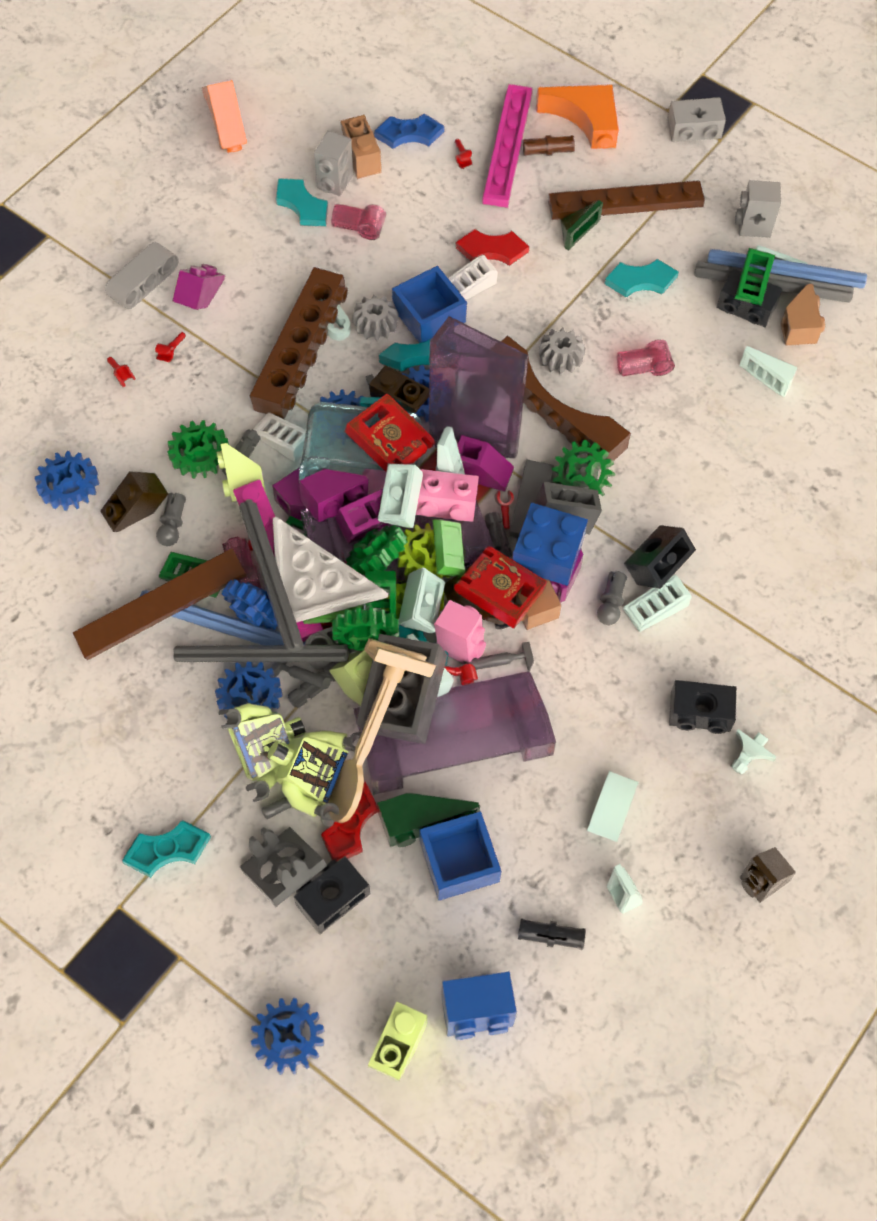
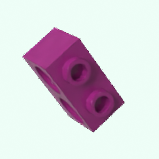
(360, 517)

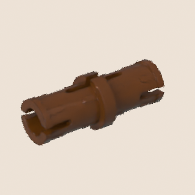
(548, 145)

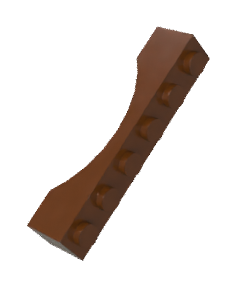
(569, 421)

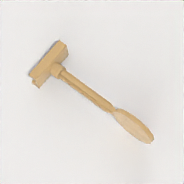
(350, 781)

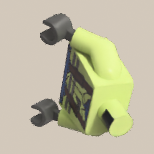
(253, 733)
(311, 770)

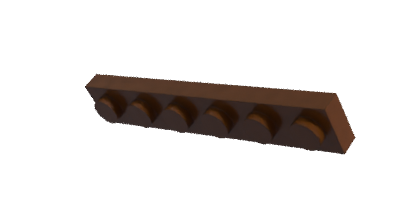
(629, 199)

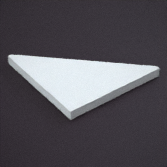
(315, 578)

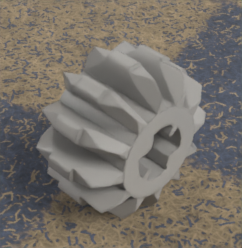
(375, 317)
(561, 350)

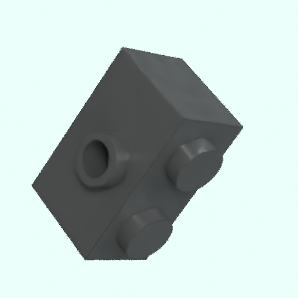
(571, 500)

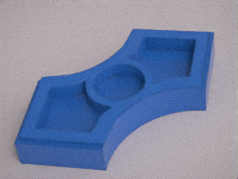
(418, 130)

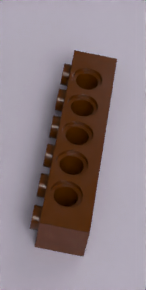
(299, 343)

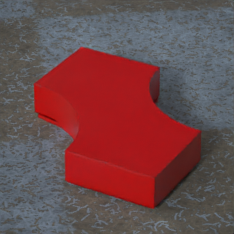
(504, 248)
(344, 838)

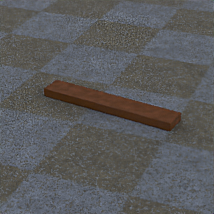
(159, 604)

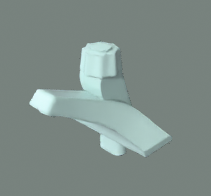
(751, 750)

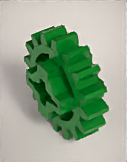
(197, 447)
(591, 463)
(377, 549)
(360, 625)

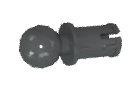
(168, 533)
(612, 598)

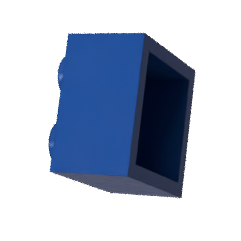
(427, 302)
(550, 543)
(460, 856)
(478, 1005)

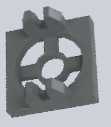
(290, 880)

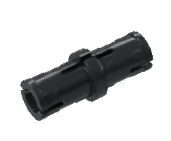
(552, 934)

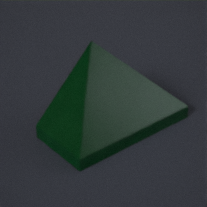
(580, 223)

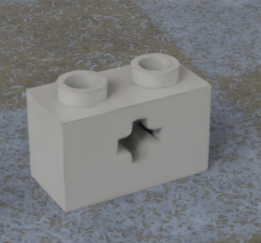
(696, 119)
(758, 208)

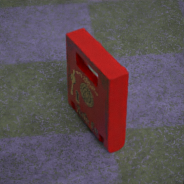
(393, 437)
(494, 583)

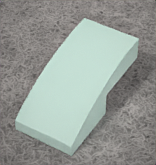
(612, 806)

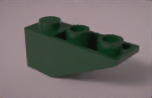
(410, 812)

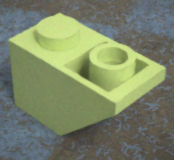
(239, 470)
(353, 675)
(398, 1041)

